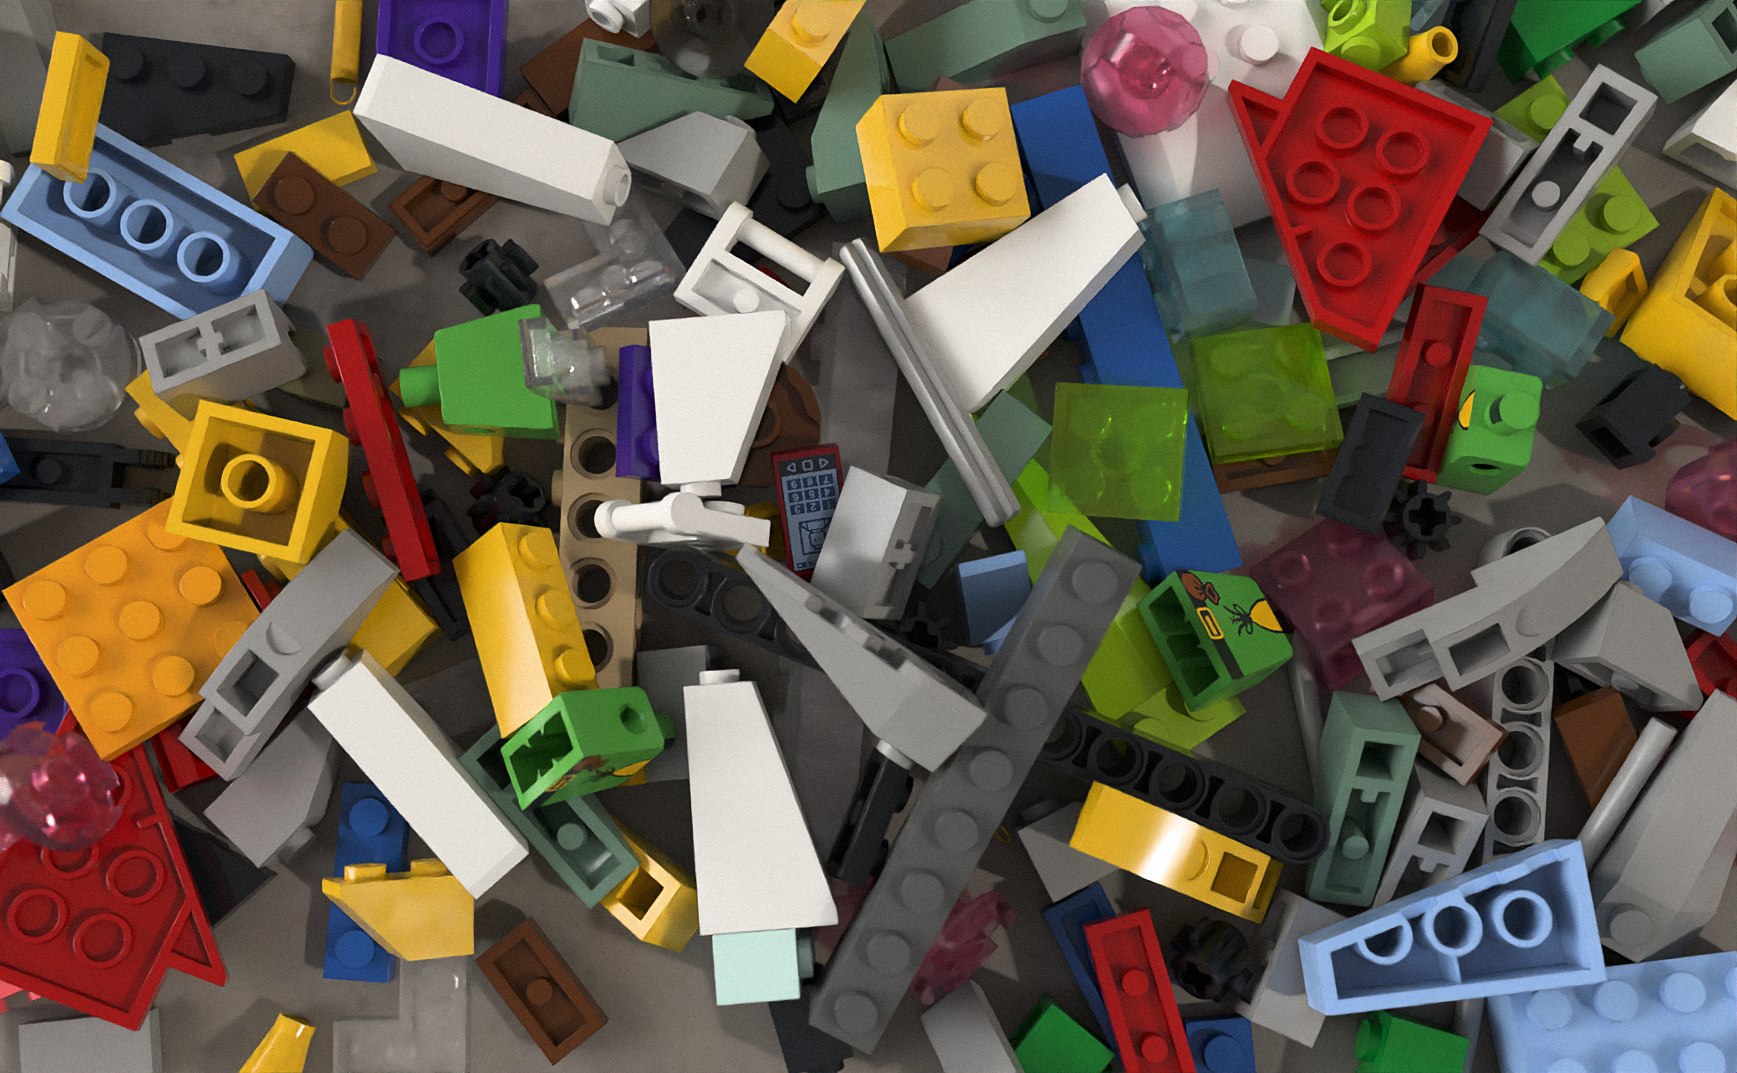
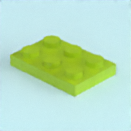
(1611, 215)

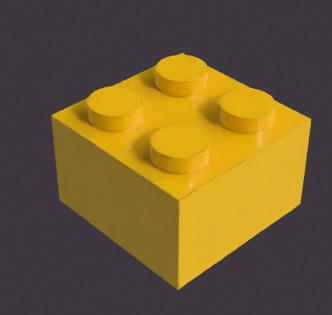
(942, 168)
(260, 483)

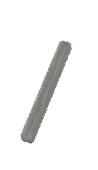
(929, 382)

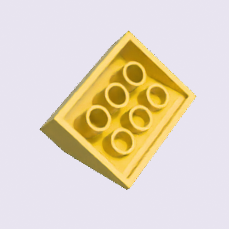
(1691, 307)

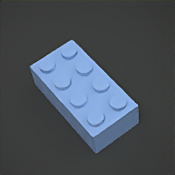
(158, 230)
(1642, 1020)

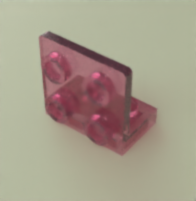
(1337, 588)

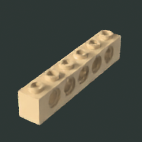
(576, 493)

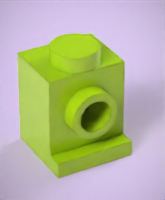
(1368, 31)

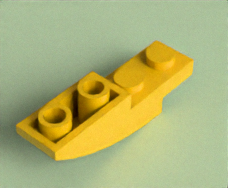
(1175, 853)

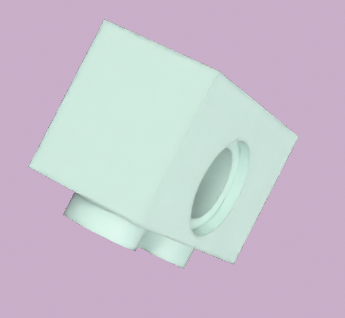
(762, 964)

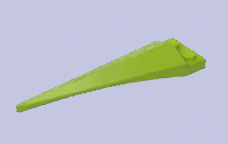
(1127, 671)

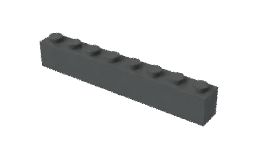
(971, 789)

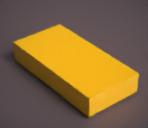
(70, 108)
(330, 145)

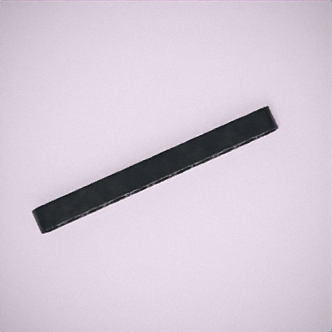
(1075, 752)

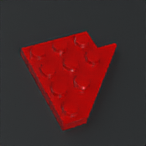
(1355, 184)
(113, 917)

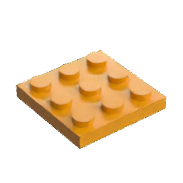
(134, 626)

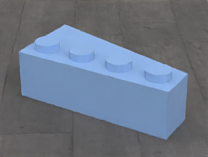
(1475, 935)

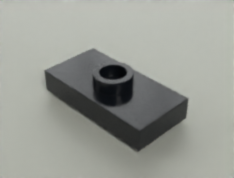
(1479, 33)
(1370, 464)

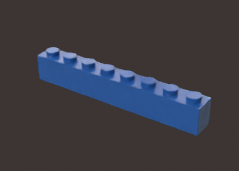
(1122, 332)

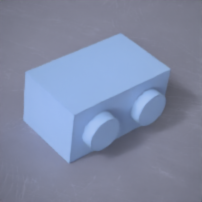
(1677, 564)

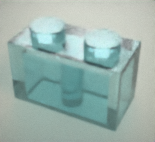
(1196, 267)
(1536, 320)

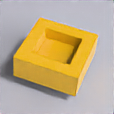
(1616, 286)

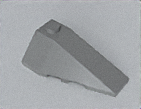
(896, 692)
(1674, 845)

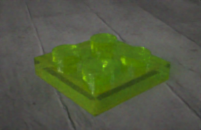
(1265, 393)
(1118, 451)

